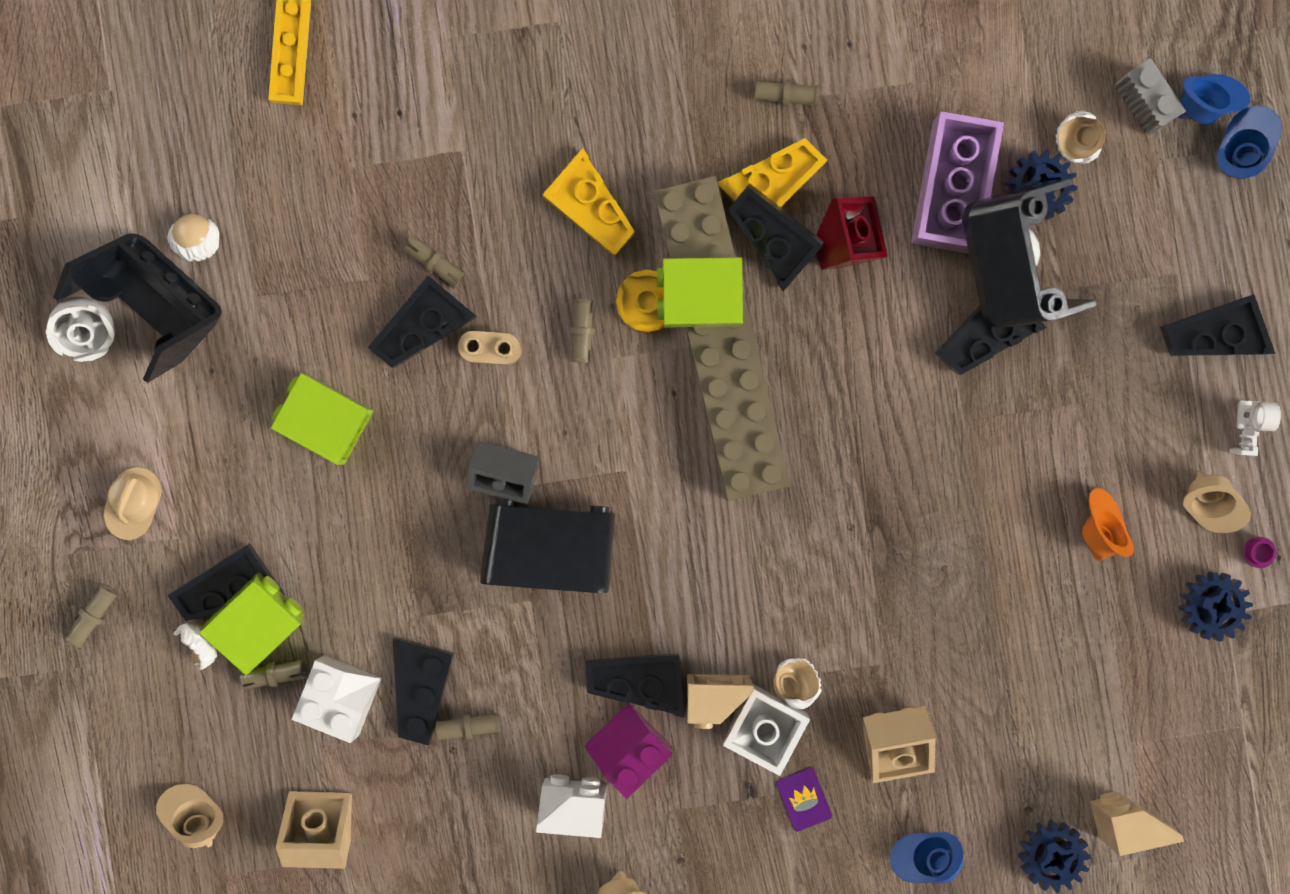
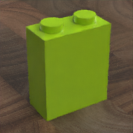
(701, 292)
(321, 418)
(253, 623)

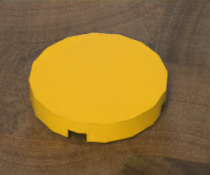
(638, 301)

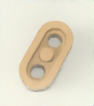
(489, 348)

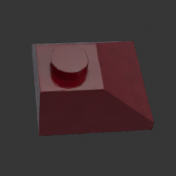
(850, 233)

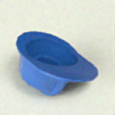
(1211, 97)
(1249, 142)
(927, 857)

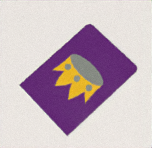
(804, 799)

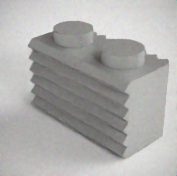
(1149, 96)

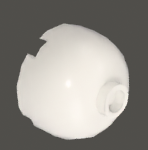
(80, 329)

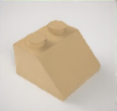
(715, 697)
(899, 744)
(1130, 827)
(315, 830)

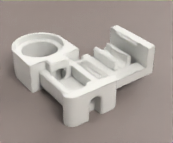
(1263, 417)

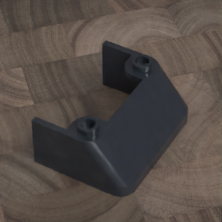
(1005, 258)
(152, 288)

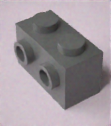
(505, 470)

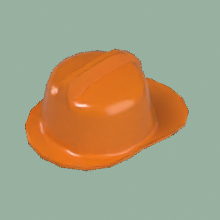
(1105, 528)

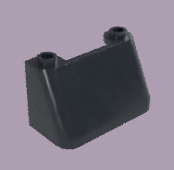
(548, 548)

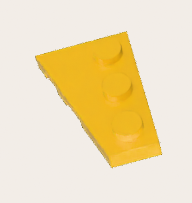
(777, 175)
(588, 204)

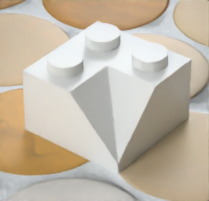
(336, 698)
(766, 730)
(572, 806)

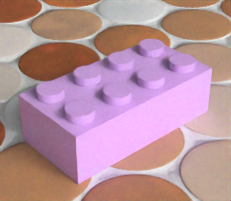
(956, 173)

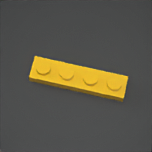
(289, 52)

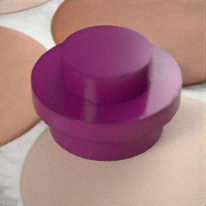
(1259, 552)

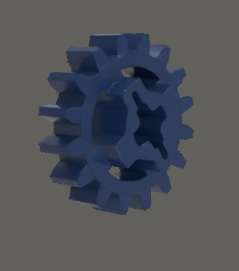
(1038, 172)
(1220, 591)
(1068, 856)

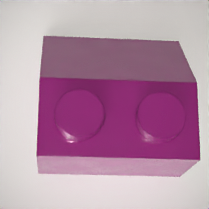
(628, 750)

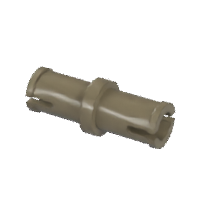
(786, 93)
(434, 262)
(582, 330)
(90, 616)
(274, 674)
(468, 726)

